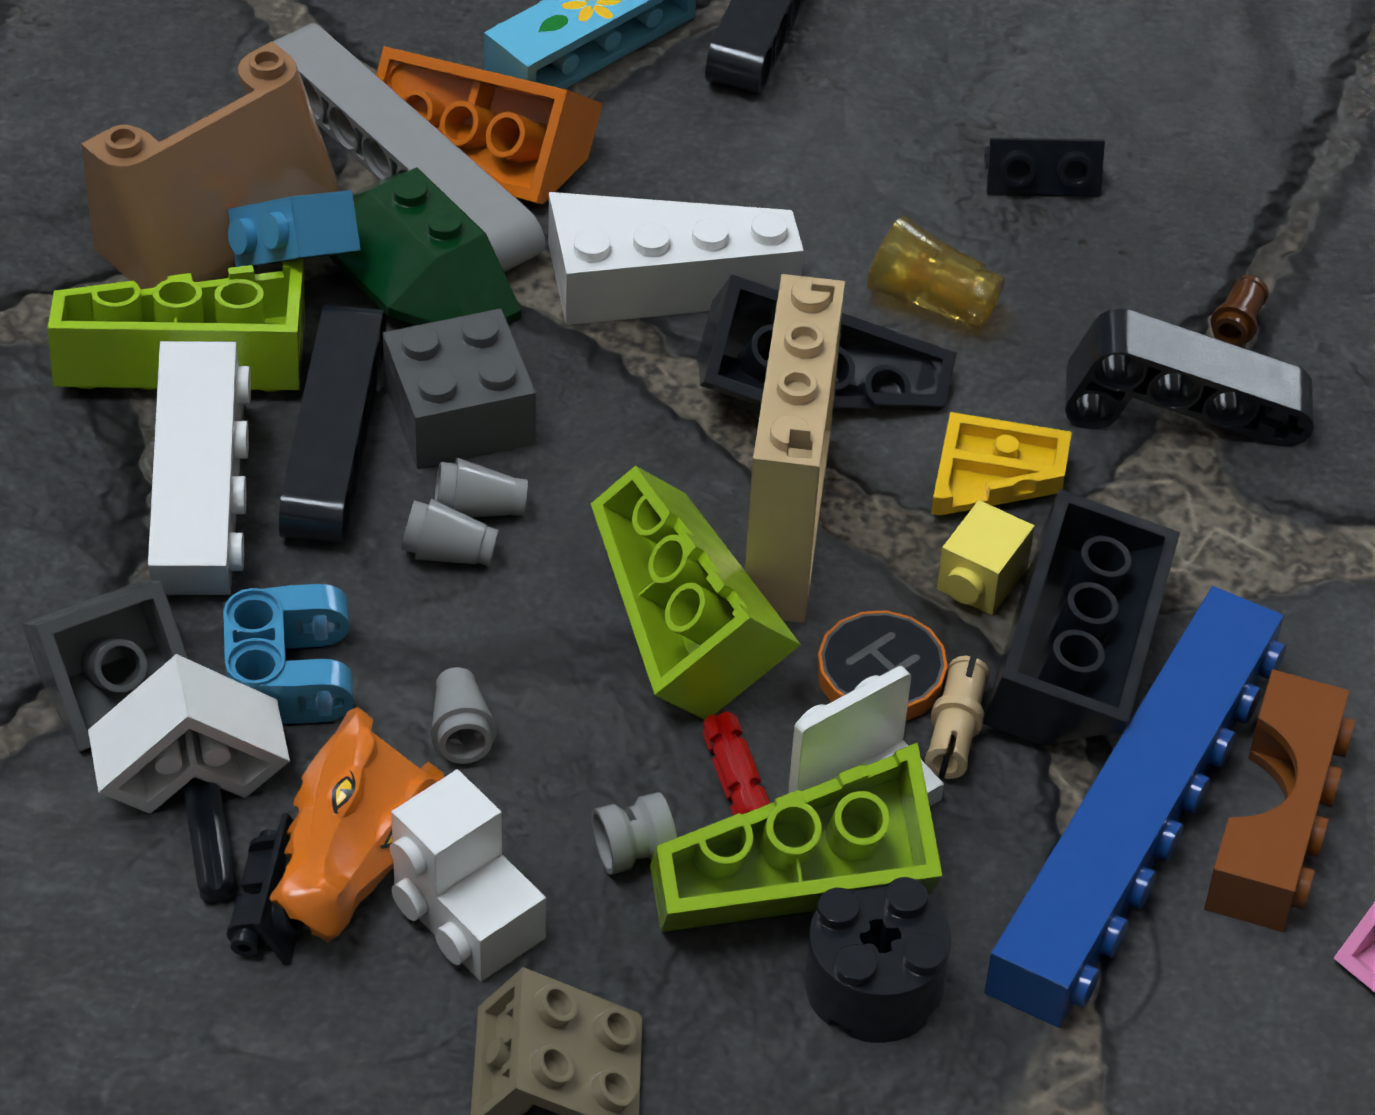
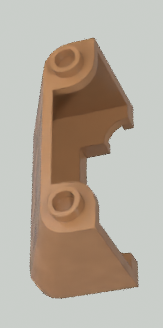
(168, 201)

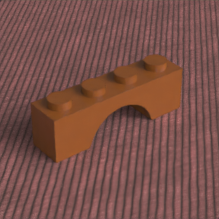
(1263, 854)

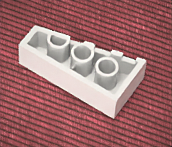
(661, 256)
(198, 468)

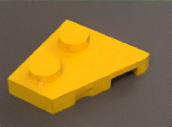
(997, 463)

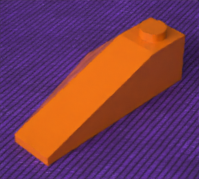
(511, 127)

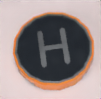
(876, 644)

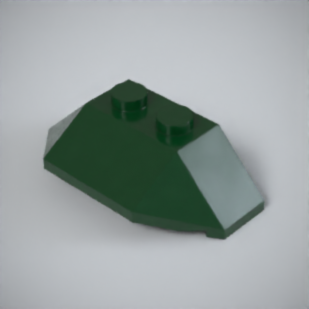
(423, 254)

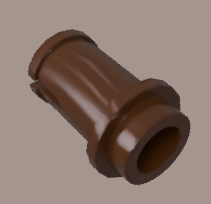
(1236, 318)

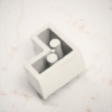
(186, 727)
(459, 881)

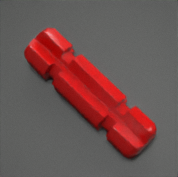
(734, 763)

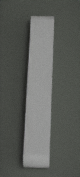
(394, 138)

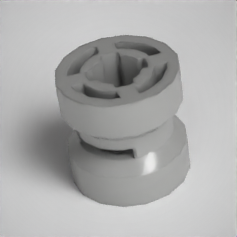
(632, 832)

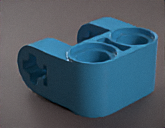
(269, 621)

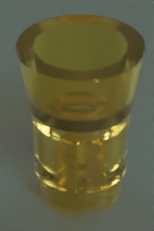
(934, 275)

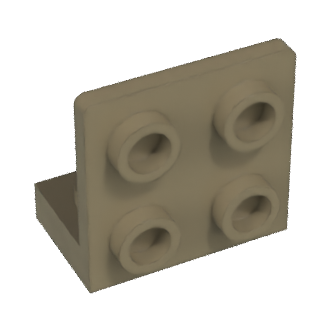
(555, 1051)

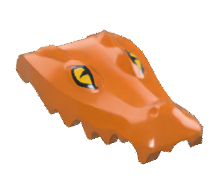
(345, 825)

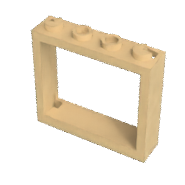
(793, 442)

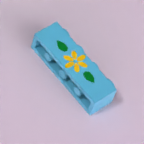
(574, 38)

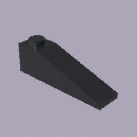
(873, 365)

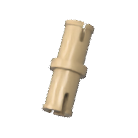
(957, 717)

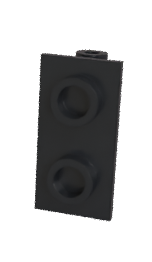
(1044, 166)
(256, 919)

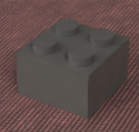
(459, 388)

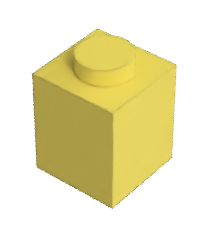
(985, 557)

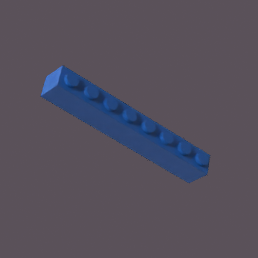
(1135, 809)

